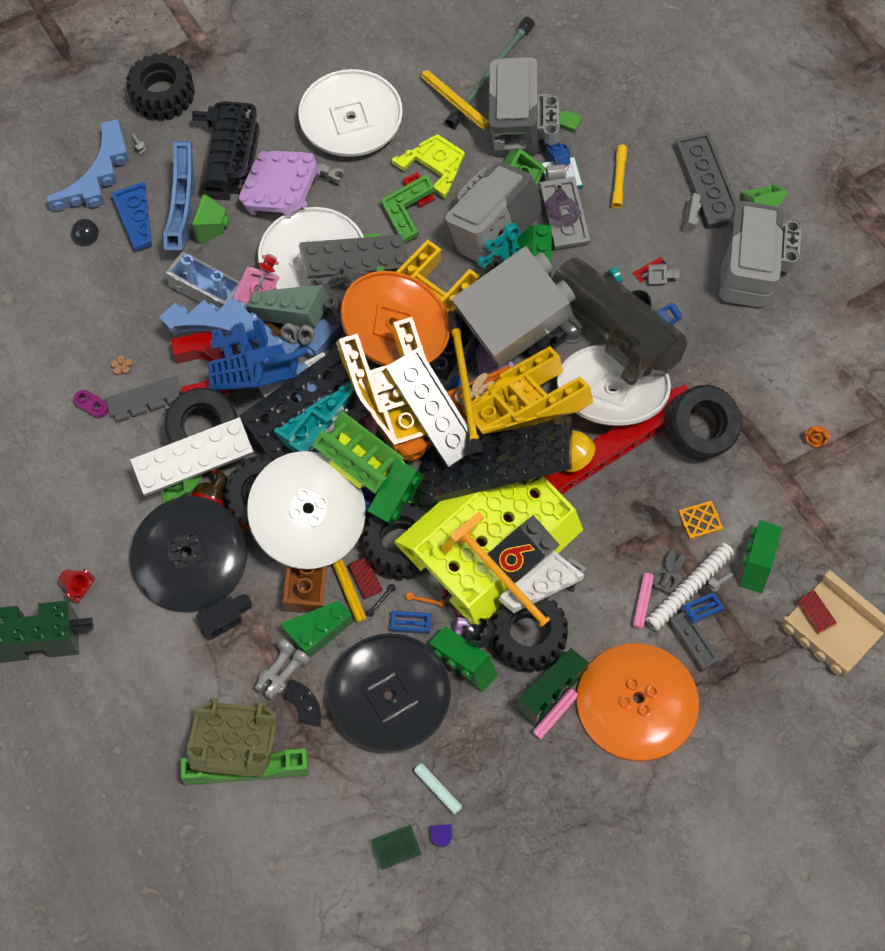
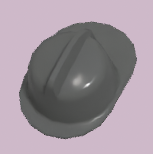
(575, 329)

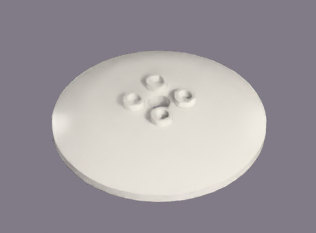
(347, 93)
(305, 225)
(603, 373)
(290, 533)

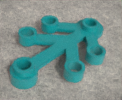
(509, 236)

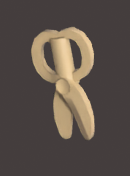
(477, 389)

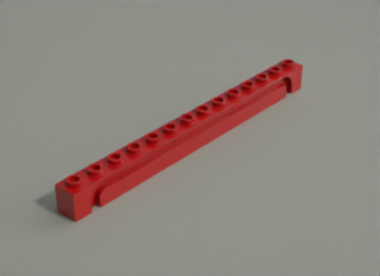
(608, 449)

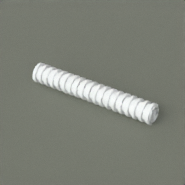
(690, 586)

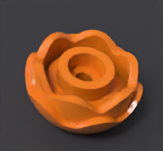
(819, 440)

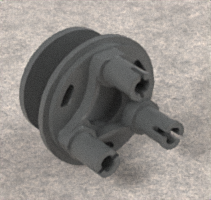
(336, 289)

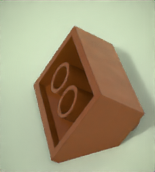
(304, 589)

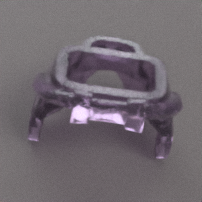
(560, 198)

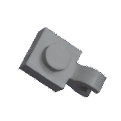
(327, 174)
(659, 273)

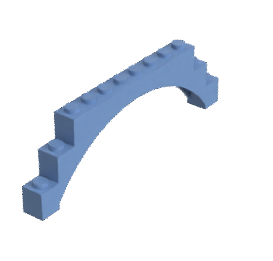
(208, 318)

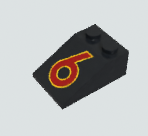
(524, 549)

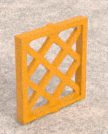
(703, 532)

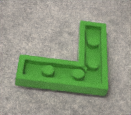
(398, 201)

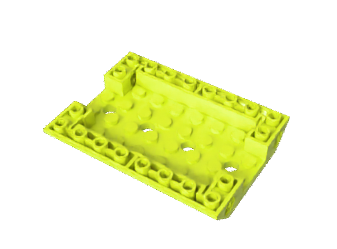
(474, 585)

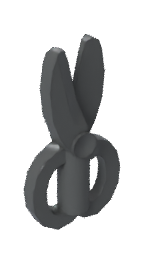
(670, 572)

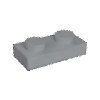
(692, 208)

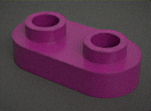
(89, 403)

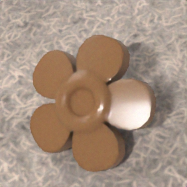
(121, 365)

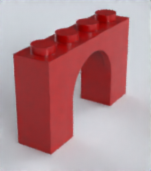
(193, 348)

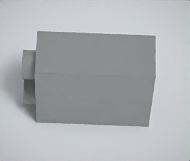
(514, 305)

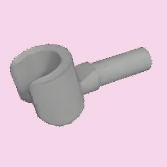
(139, 147)
(715, 584)

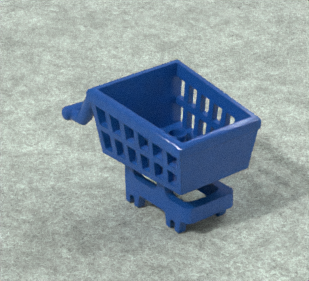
(264, 364)

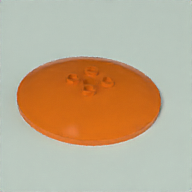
(387, 298)
(630, 728)

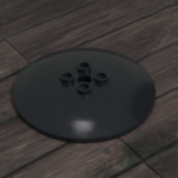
(210, 570)
(383, 665)

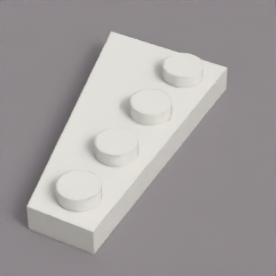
(542, 581)

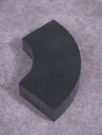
(306, 703)

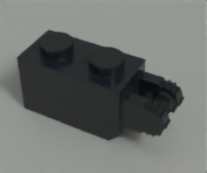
(223, 615)

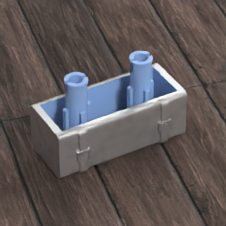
(201, 280)

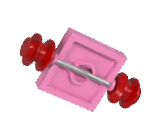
(257, 279)

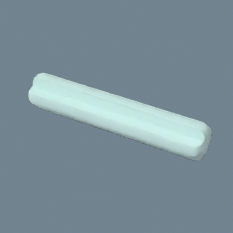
(438, 789)

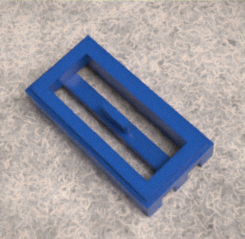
(692, 613)
(405, 629)

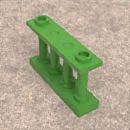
(350, 461)

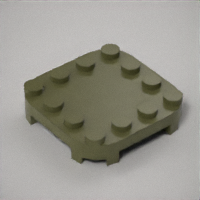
(231, 738)

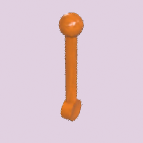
(409, 596)

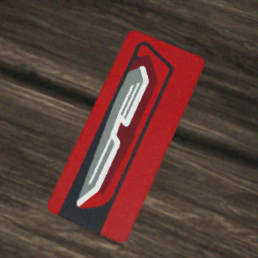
(642, 273)

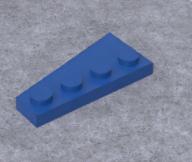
(134, 213)

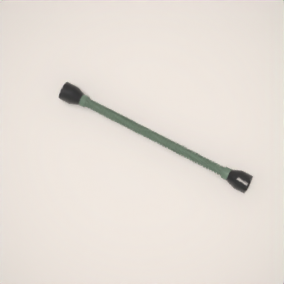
(525, 27)

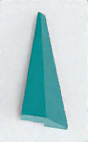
(304, 429)

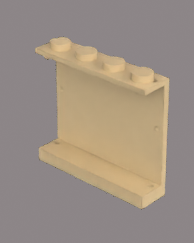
(856, 629)

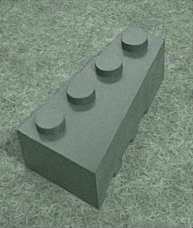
(290, 305)

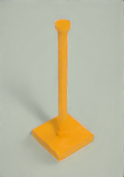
(464, 535)

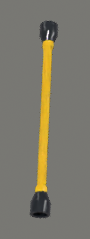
(475, 447)

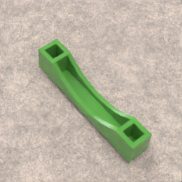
(283, 764)

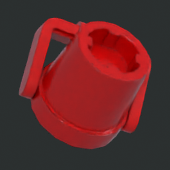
(76, 583)

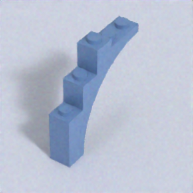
(101, 173)
(177, 227)
(325, 335)

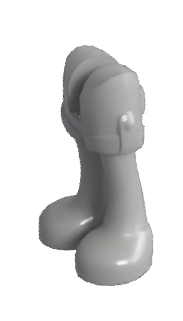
(293, 332)
(266, 676)

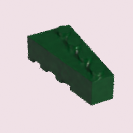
(552, 686)

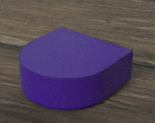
(441, 835)

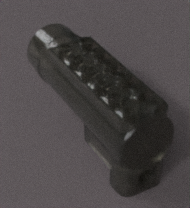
(634, 331)

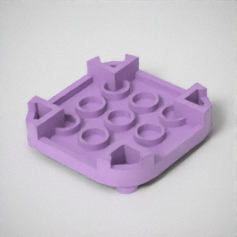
(279, 182)

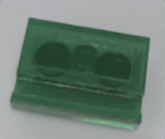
(396, 847)

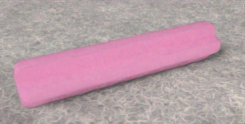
(643, 600)
(555, 713)

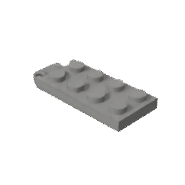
(564, 234)

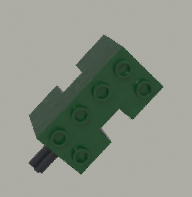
(52, 630)

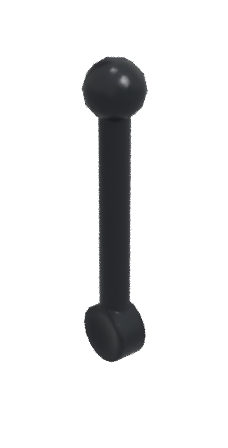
(370, 612)

